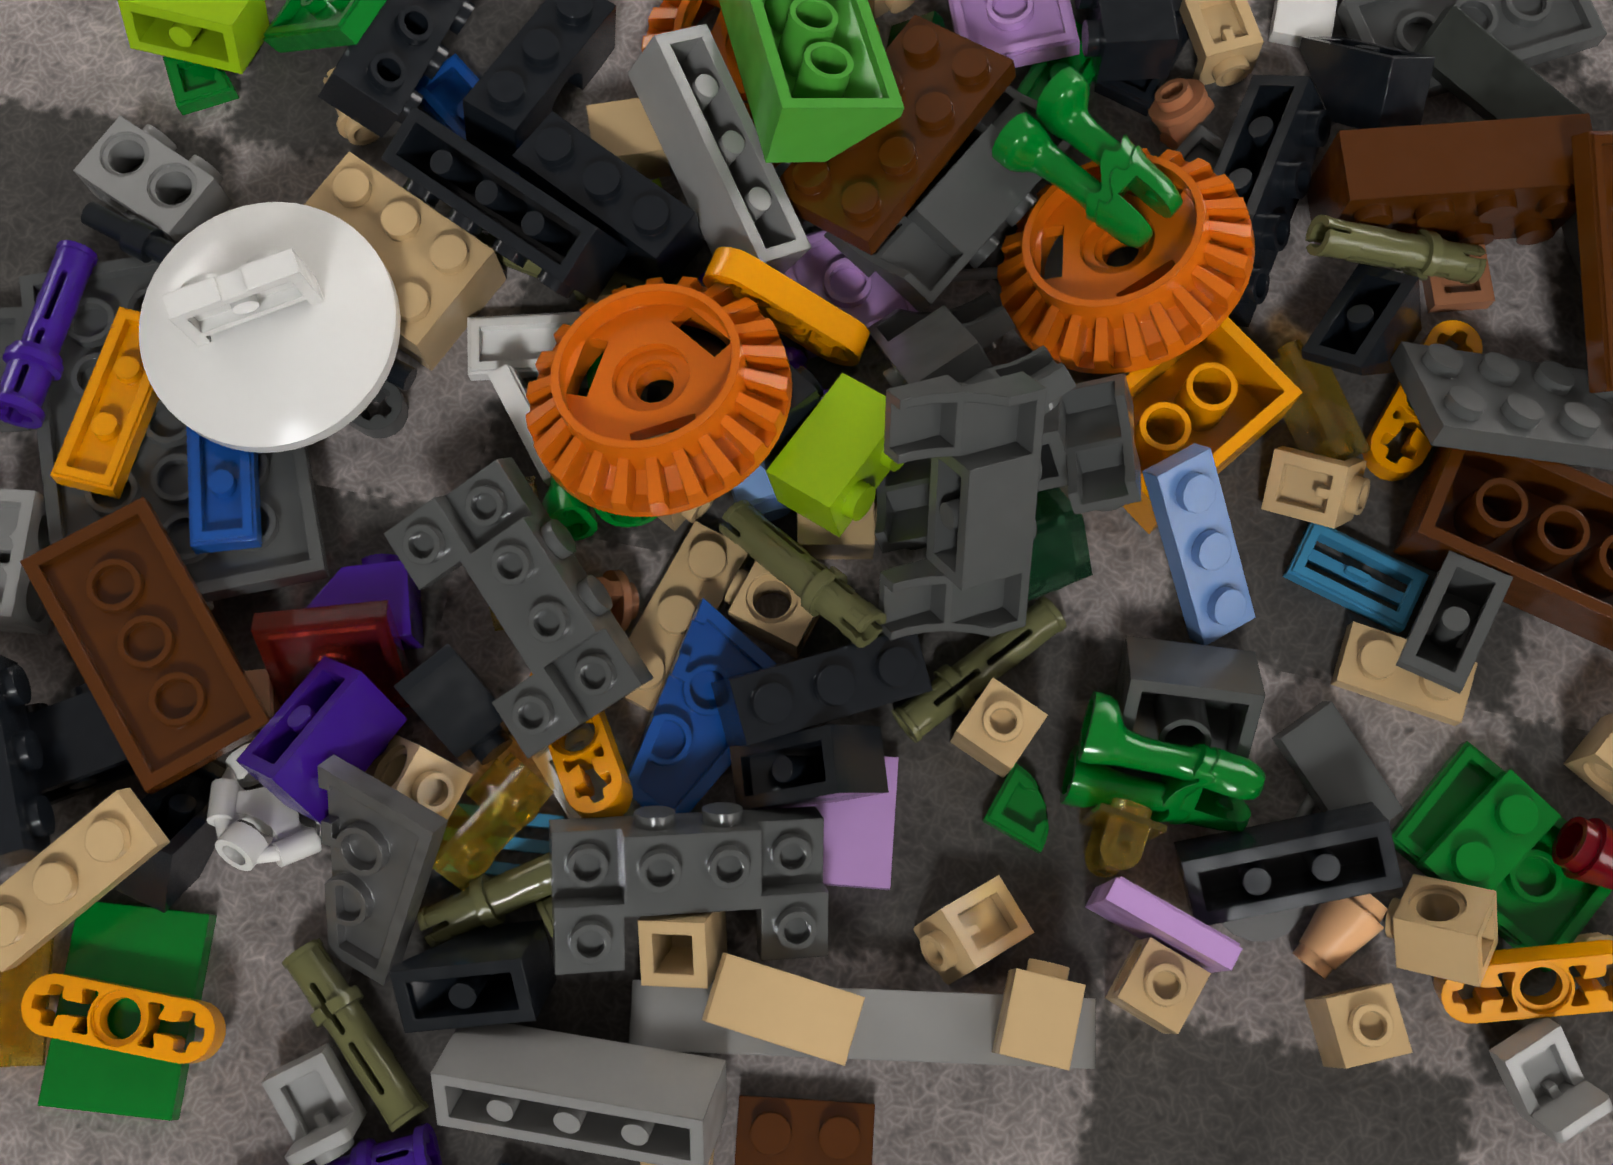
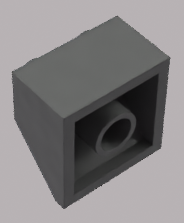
(1189, 695)

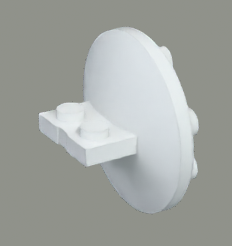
(269, 327)

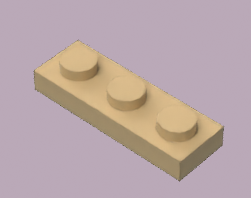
(698, 571)
(74, 874)

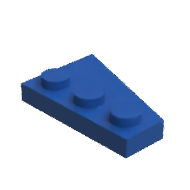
(684, 738)

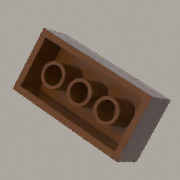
(1454, 178)
(1527, 521)

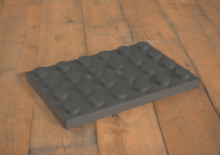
(288, 504)

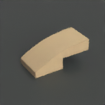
(783, 1008)

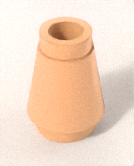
(1339, 932)

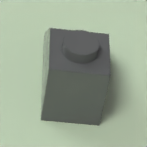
(1454, 621)

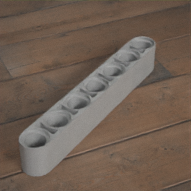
(889, 1028)

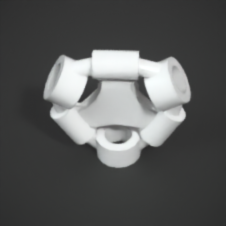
(241, 843)

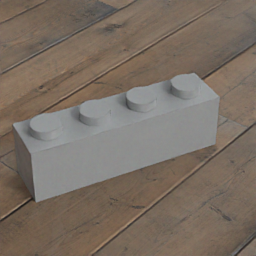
(716, 148)
(581, 1093)

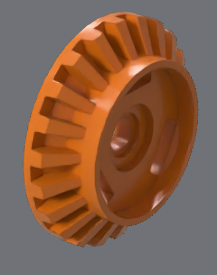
(1116, 316)
(723, 404)

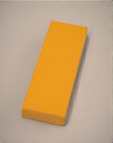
(109, 416)

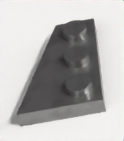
(379, 866)

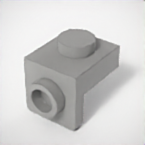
(1548, 1081)
(315, 1106)

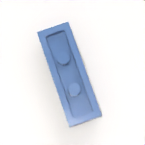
(1199, 543)

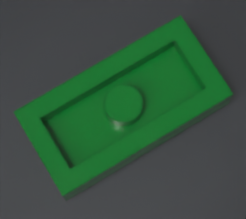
(1491, 834)

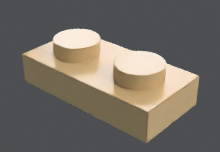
(1370, 669)

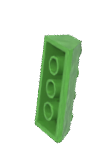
(811, 75)

